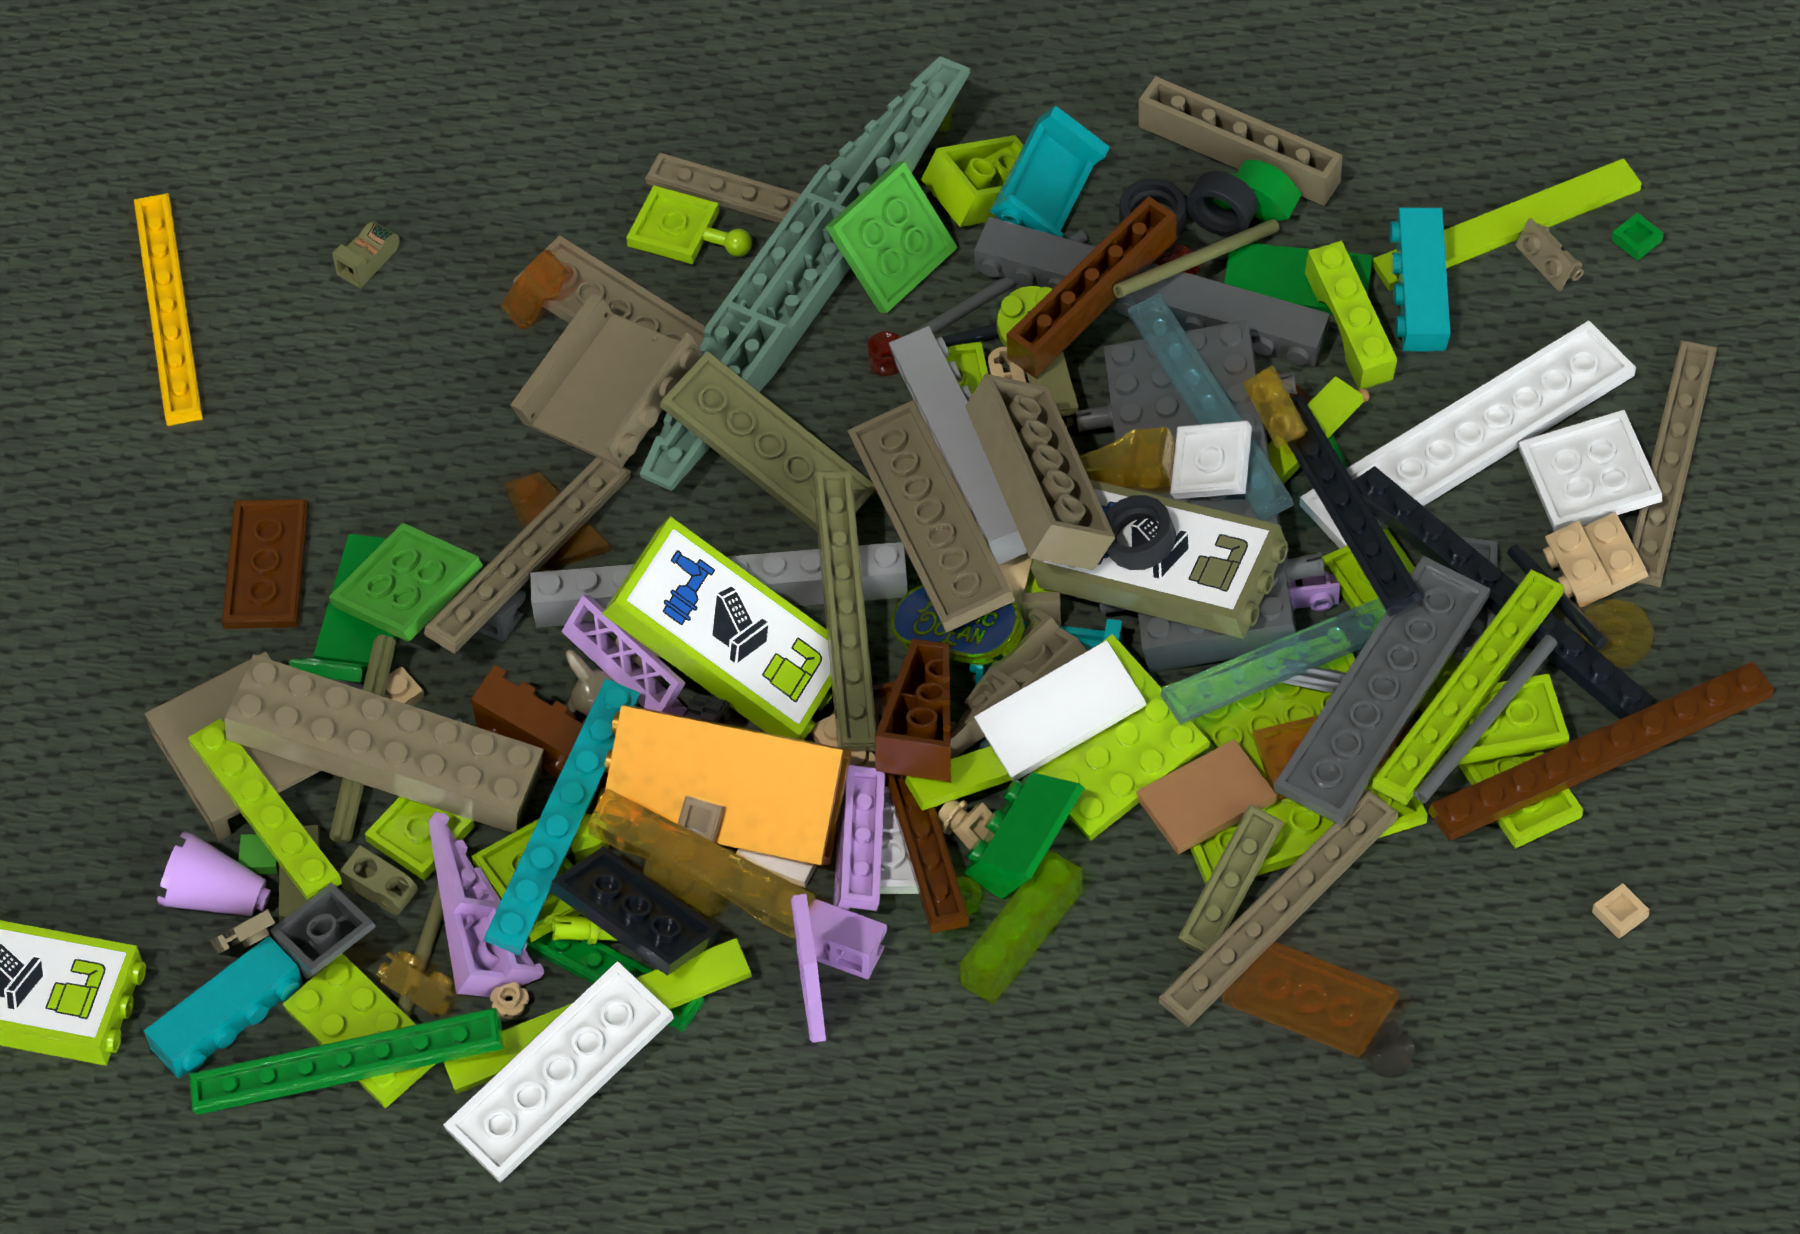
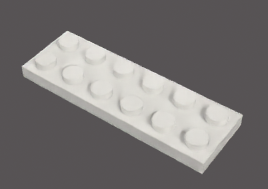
(558, 1071)

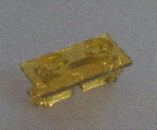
(1275, 407)
(431, 988)

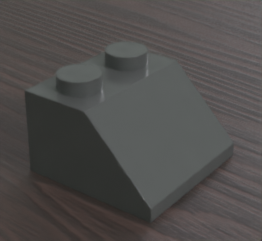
(321, 930)

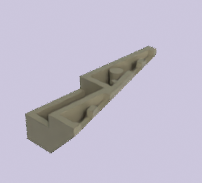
(1038, 653)

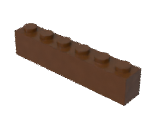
(1089, 287)

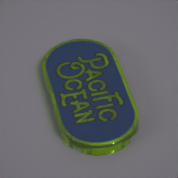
(970, 643)

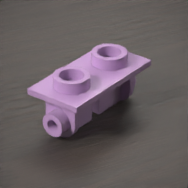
(1317, 592)

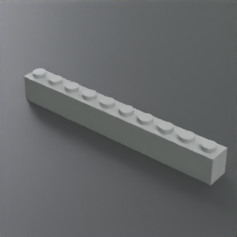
(790, 574)

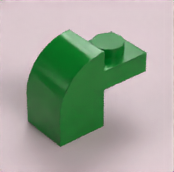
(1272, 188)

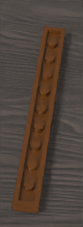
(1600, 751)

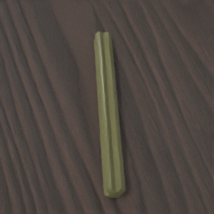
(351, 791)

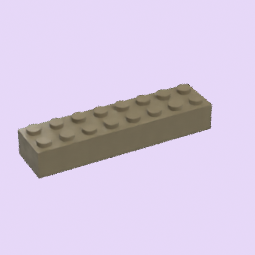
(384, 744)

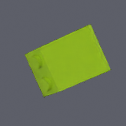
(971, 176)

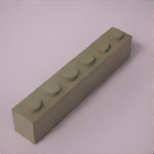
(1237, 137)

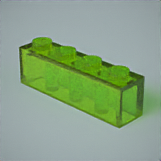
(1021, 927)

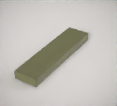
(1230, 879)

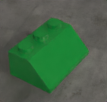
(1021, 832)

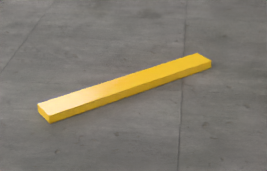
(168, 310)

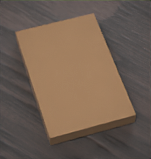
(1205, 796)

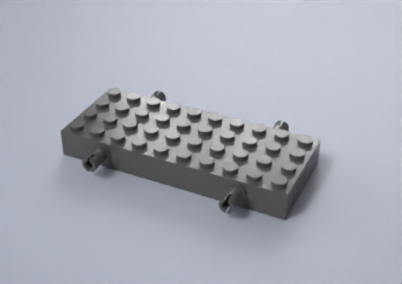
(1146, 400)

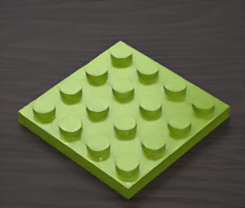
(1125, 754)

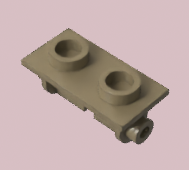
(1546, 255)

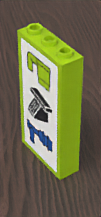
(726, 631)
(65, 992)

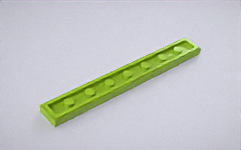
(1545, 208)
(1468, 687)
(696, 978)

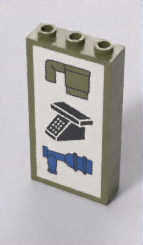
(1207, 581)

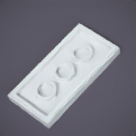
(1060, 711)

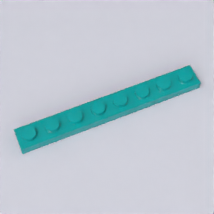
(558, 822)

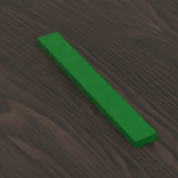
(346, 1061)

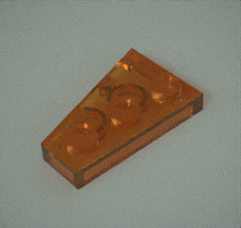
(530, 497)

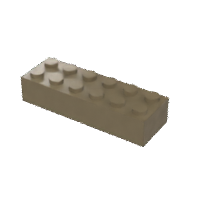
(1039, 472)

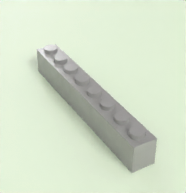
(942, 407)

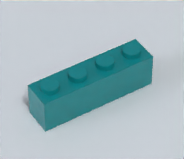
(1421, 279)
(224, 1007)

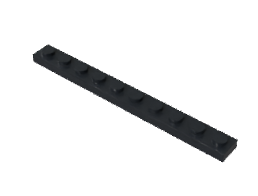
(1444, 546)

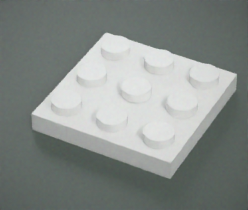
(1590, 470)

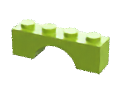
(1363, 337)

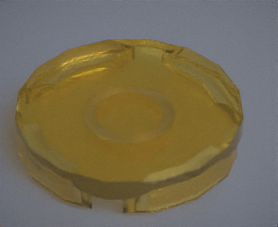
(1622, 647)

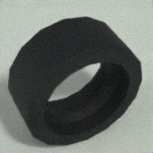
(1160, 191)
(1231, 191)
(1153, 551)

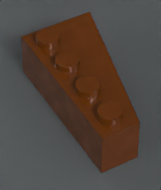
(523, 716)
(916, 721)

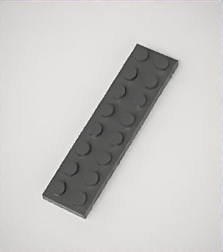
(1381, 693)

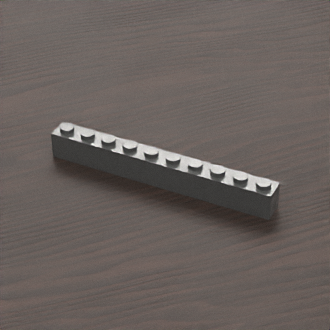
(1196, 302)

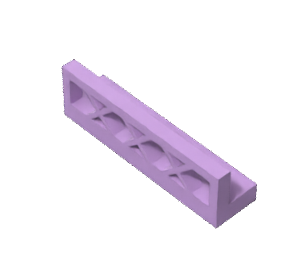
(616, 660)
(860, 840)

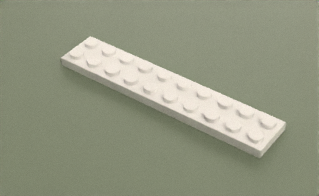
(1492, 420)

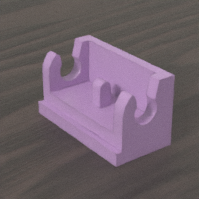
(846, 939)

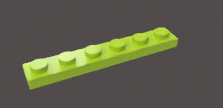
(264, 810)

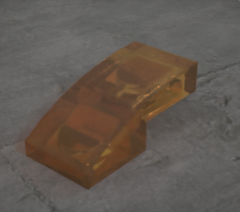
(537, 284)

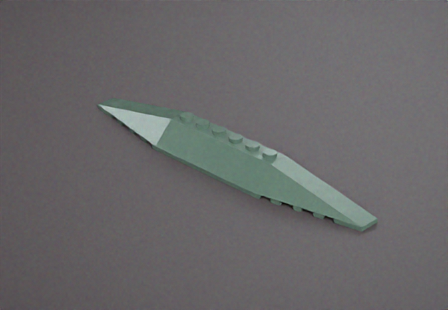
(801, 261)

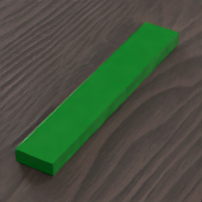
(594, 960)

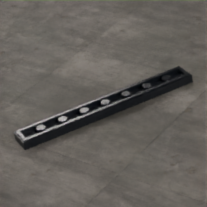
(1352, 515)

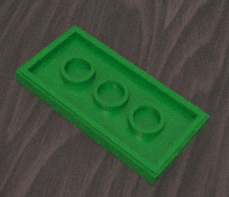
(1281, 273)
(341, 634)

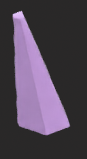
(468, 910)

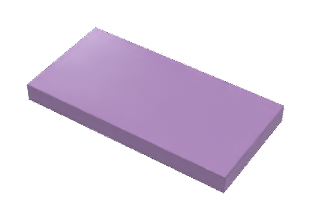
(808, 968)

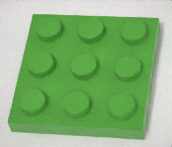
(891, 237)
(405, 582)

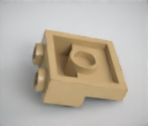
(1594, 559)

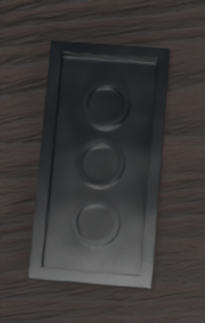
(635, 910)

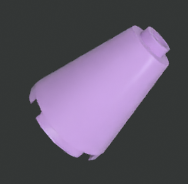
(211, 881)

